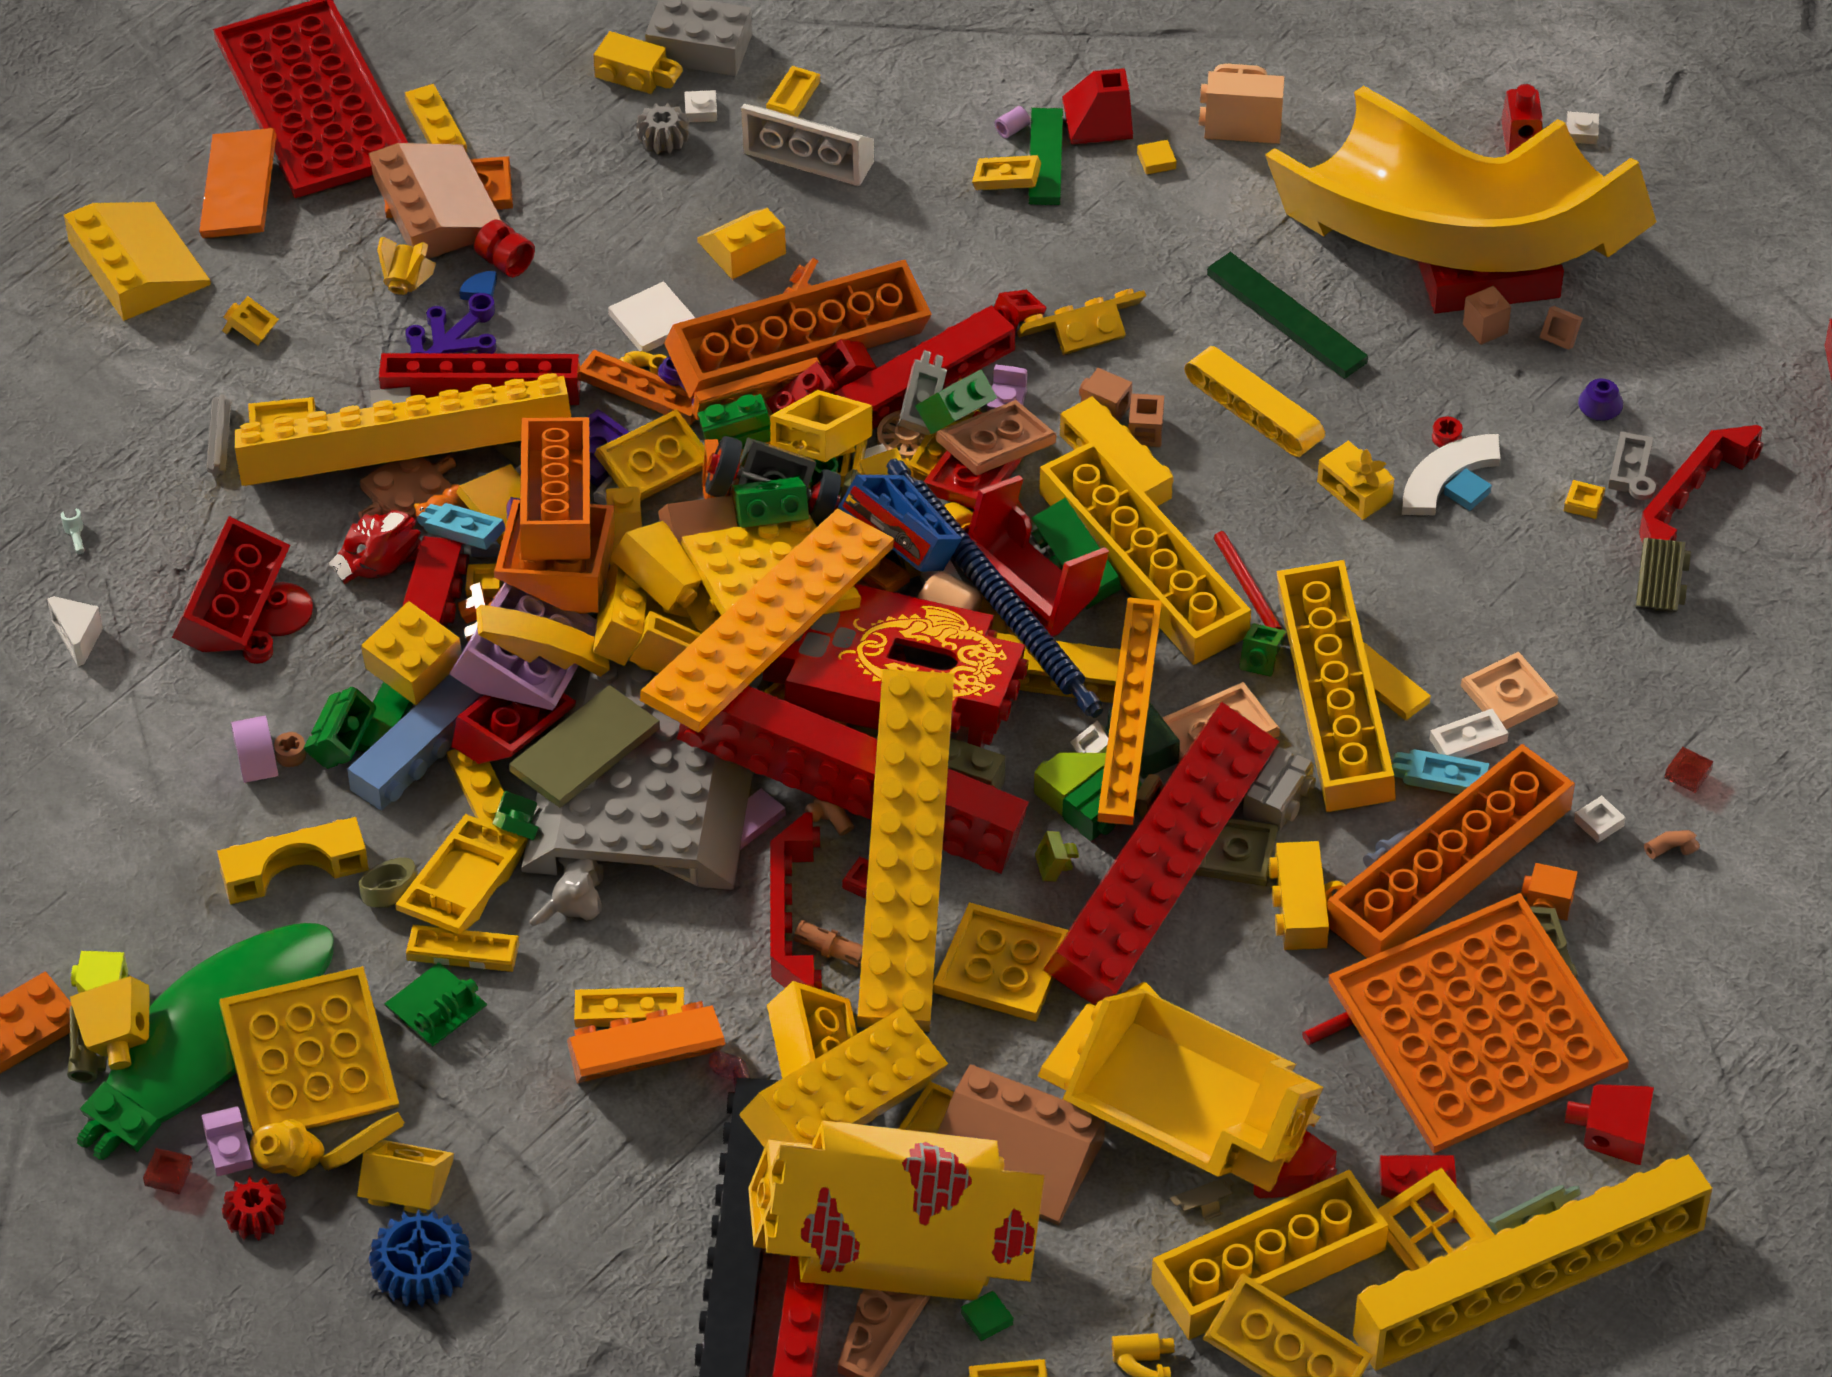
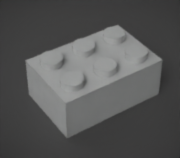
(702, 34)

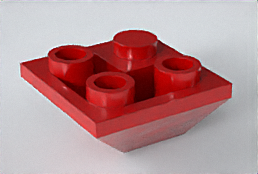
(1099, 108)

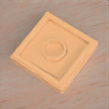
(1510, 689)

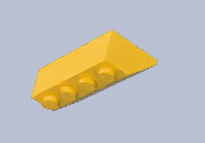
(808, 1024)

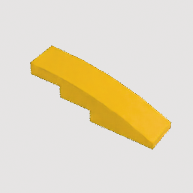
(537, 636)

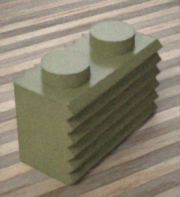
(1661, 575)

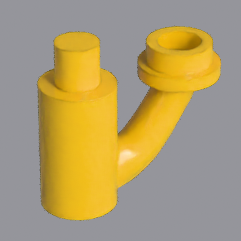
(1141, 1347)

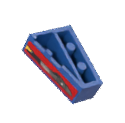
(903, 513)

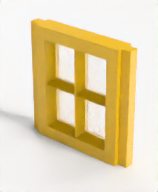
(1431, 1221)

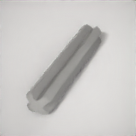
(218, 435)

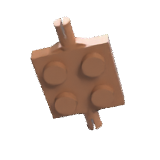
(403, 484)

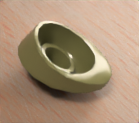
(387, 882)

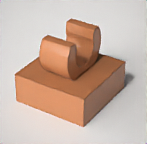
(1561, 327)

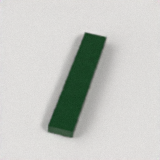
(1287, 315)

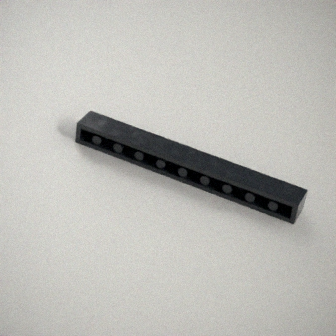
(734, 1260)

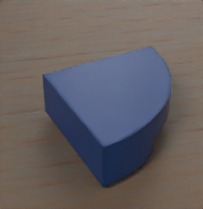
(480, 283)

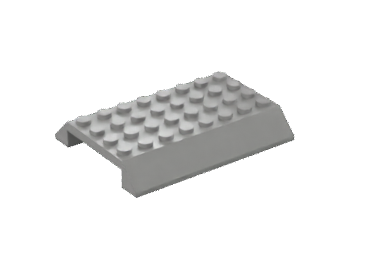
(653, 805)

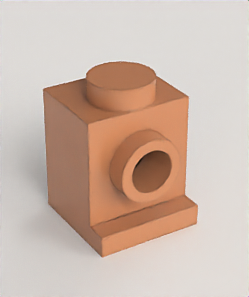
(1147, 418)

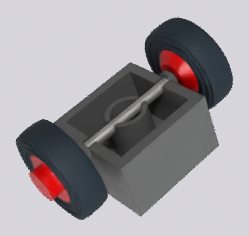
(766, 463)

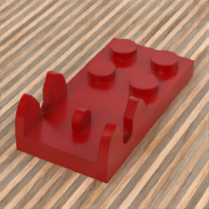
(956, 483)

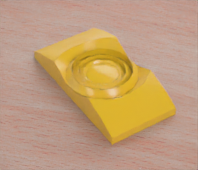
(463, 875)

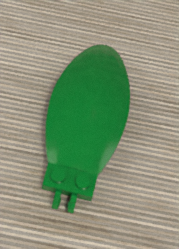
(188, 1037)

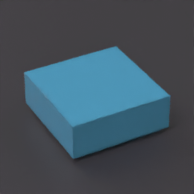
(1467, 489)

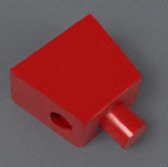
(1521, 109)
(1614, 1120)

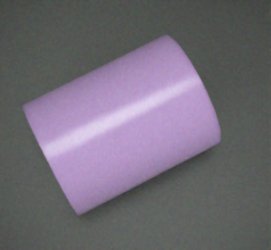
(1012, 122)

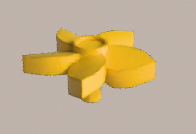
(1365, 469)

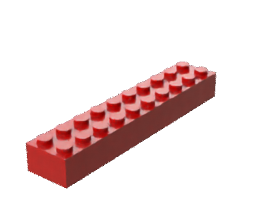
(840, 769)
(1161, 856)

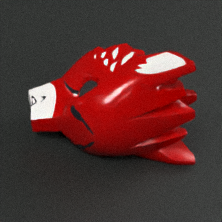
(388, 545)

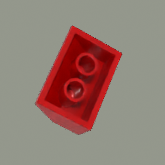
(501, 727)

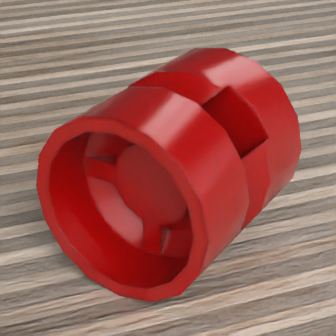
(504, 248)

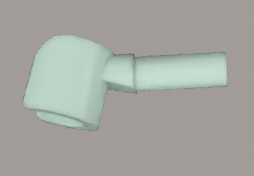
(73, 527)

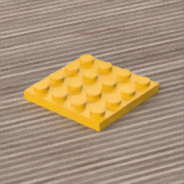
(739, 557)
(309, 1051)

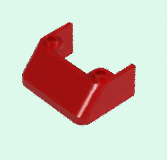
(1004, 536)

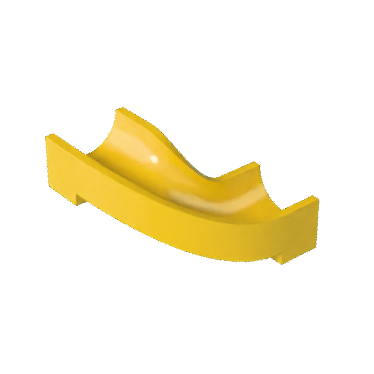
(1448, 207)

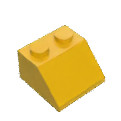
(746, 242)
(404, 1175)

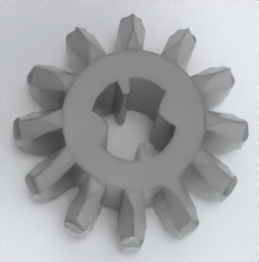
(662, 128)

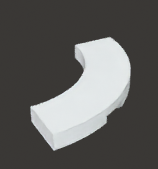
(1442, 465)

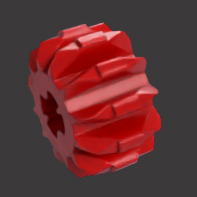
(254, 1208)

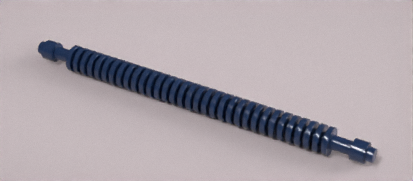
(1009, 605)

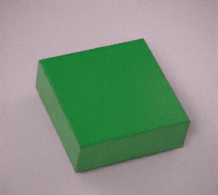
(987, 1315)

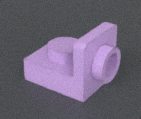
(1008, 385)

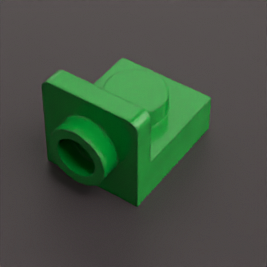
(1260, 649)
(516, 814)

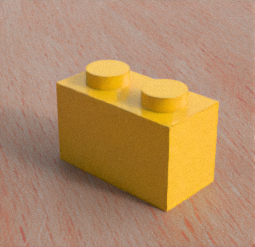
(1338, 478)

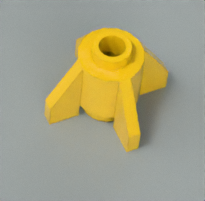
(404, 265)

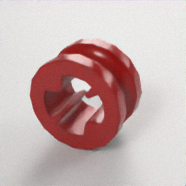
(1446, 424)
(255, 655)

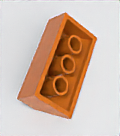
(645, 1043)

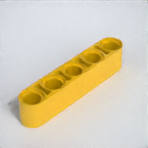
(1254, 401)

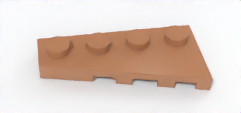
(878, 1330)

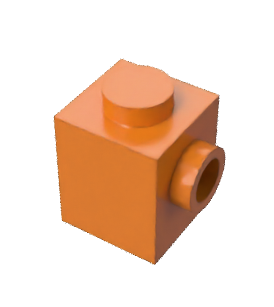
(1550, 888)

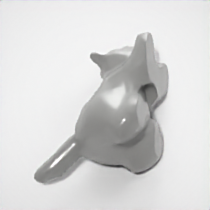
(574, 892)

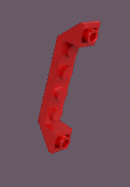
(1731, 445)
(791, 845)

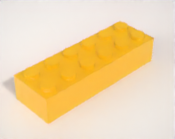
(847, 1082)
(1275, 1246)

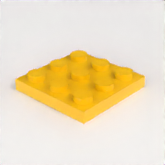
(999, 962)

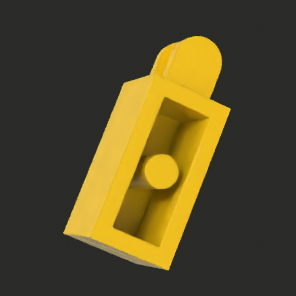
(634, 63)

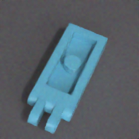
(461, 525)
(1437, 770)

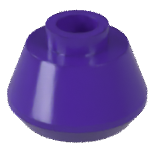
(1601, 400)

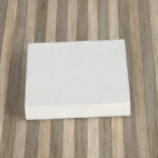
(649, 316)

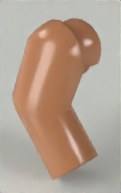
(831, 812)
(1671, 839)

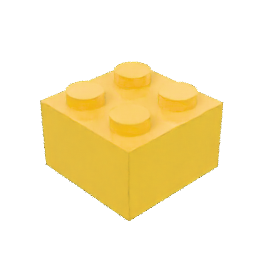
(411, 652)

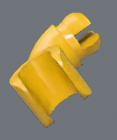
(644, 359)

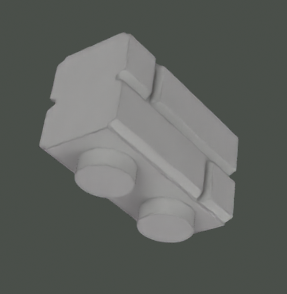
(1278, 788)

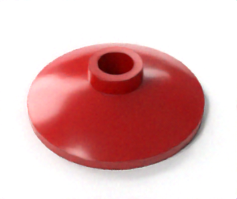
(285, 610)

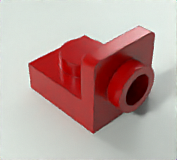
(1018, 305)

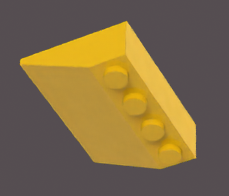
(133, 255)

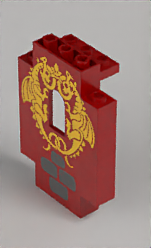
(842, 656)

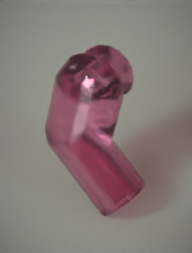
(728, 1066)

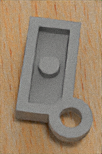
(1631, 466)

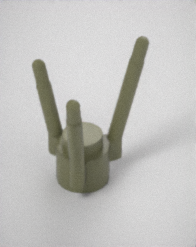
(82, 1062)

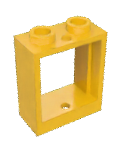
(824, 422)

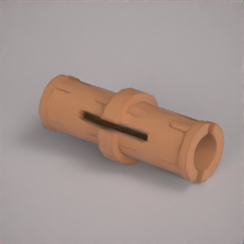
(829, 943)

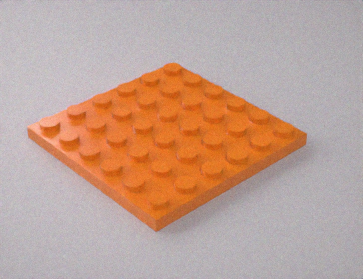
(1477, 1022)

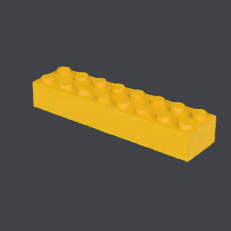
(1148, 552)
(1336, 686)

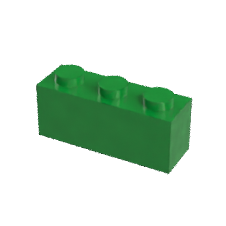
(1067, 538)

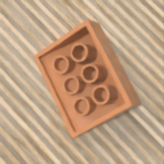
(433, 194)
(1032, 1133)

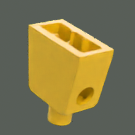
(114, 1019)

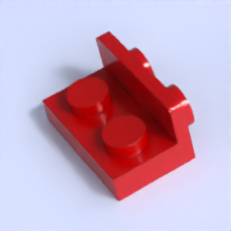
(809, 381)

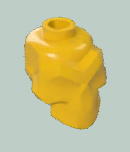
(286, 1148)

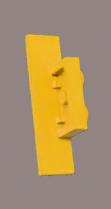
(1085, 326)

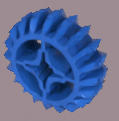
(397, 1254)

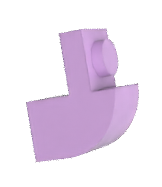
(254, 749)
(227, 1141)

